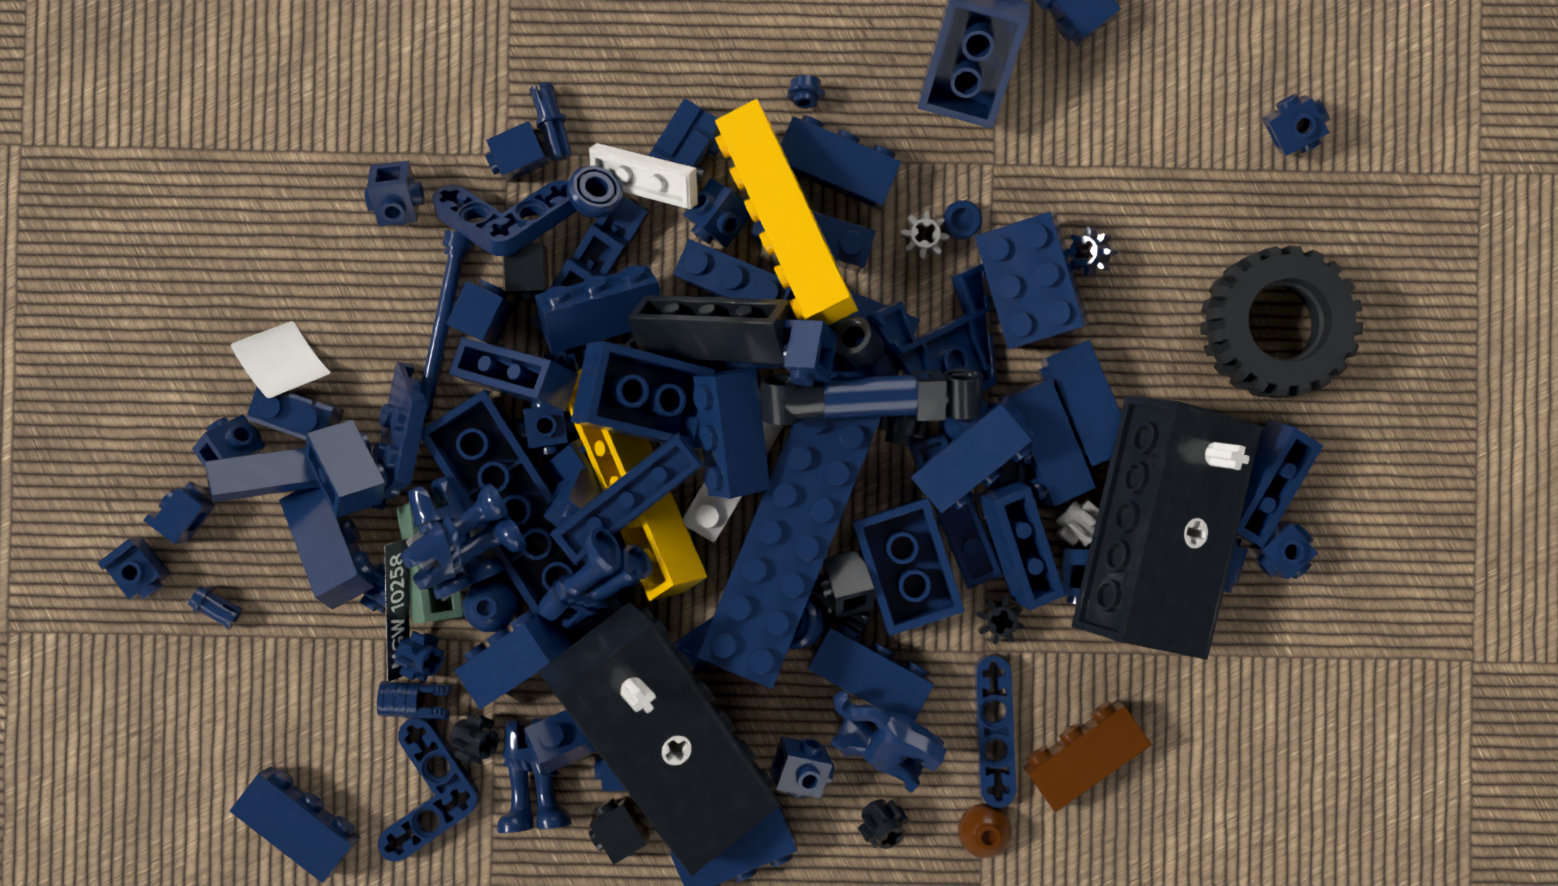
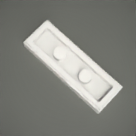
(648, 175)

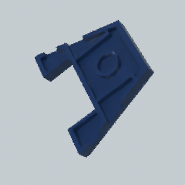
(953, 345)

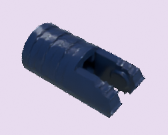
(406, 700)

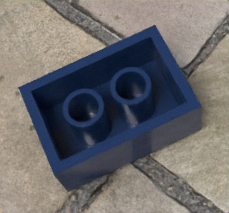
(973, 59)
(1031, 280)
(637, 394)
(908, 566)

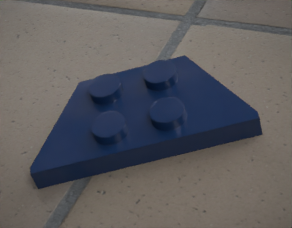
(401, 432)

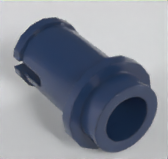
(214, 606)

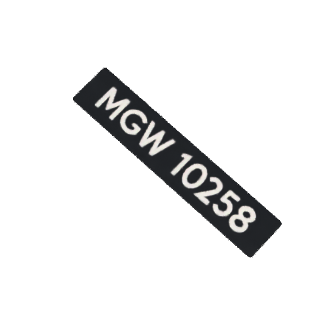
(396, 603)

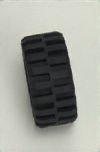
(1329, 309)

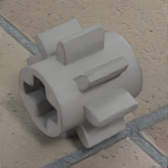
(924, 224)
(1077, 522)

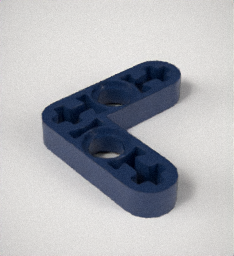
(506, 231)
(441, 786)

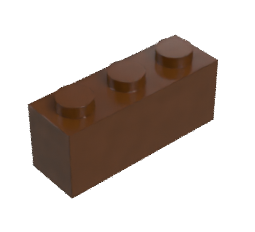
(1086, 754)

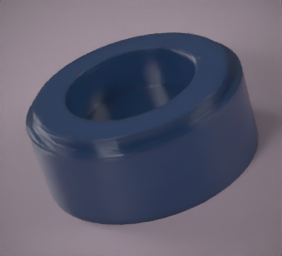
(962, 220)

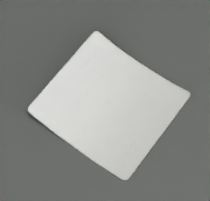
(279, 359)

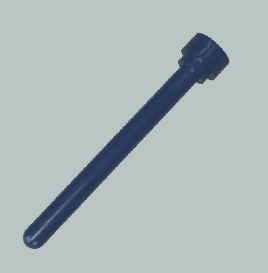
(457, 249)

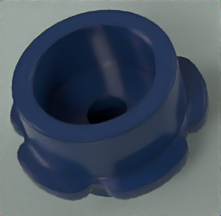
(805, 91)

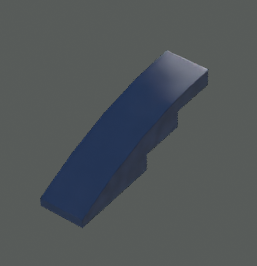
(602, 246)

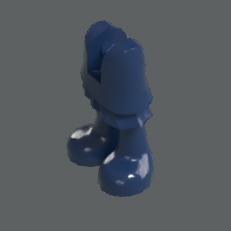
(427, 516)
(444, 540)
(585, 593)
(519, 763)

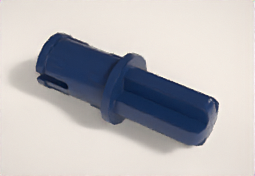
(551, 121)

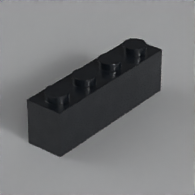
(712, 328)

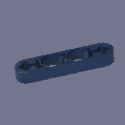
(991, 730)

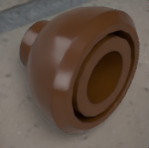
(985, 830)

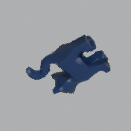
(897, 746)

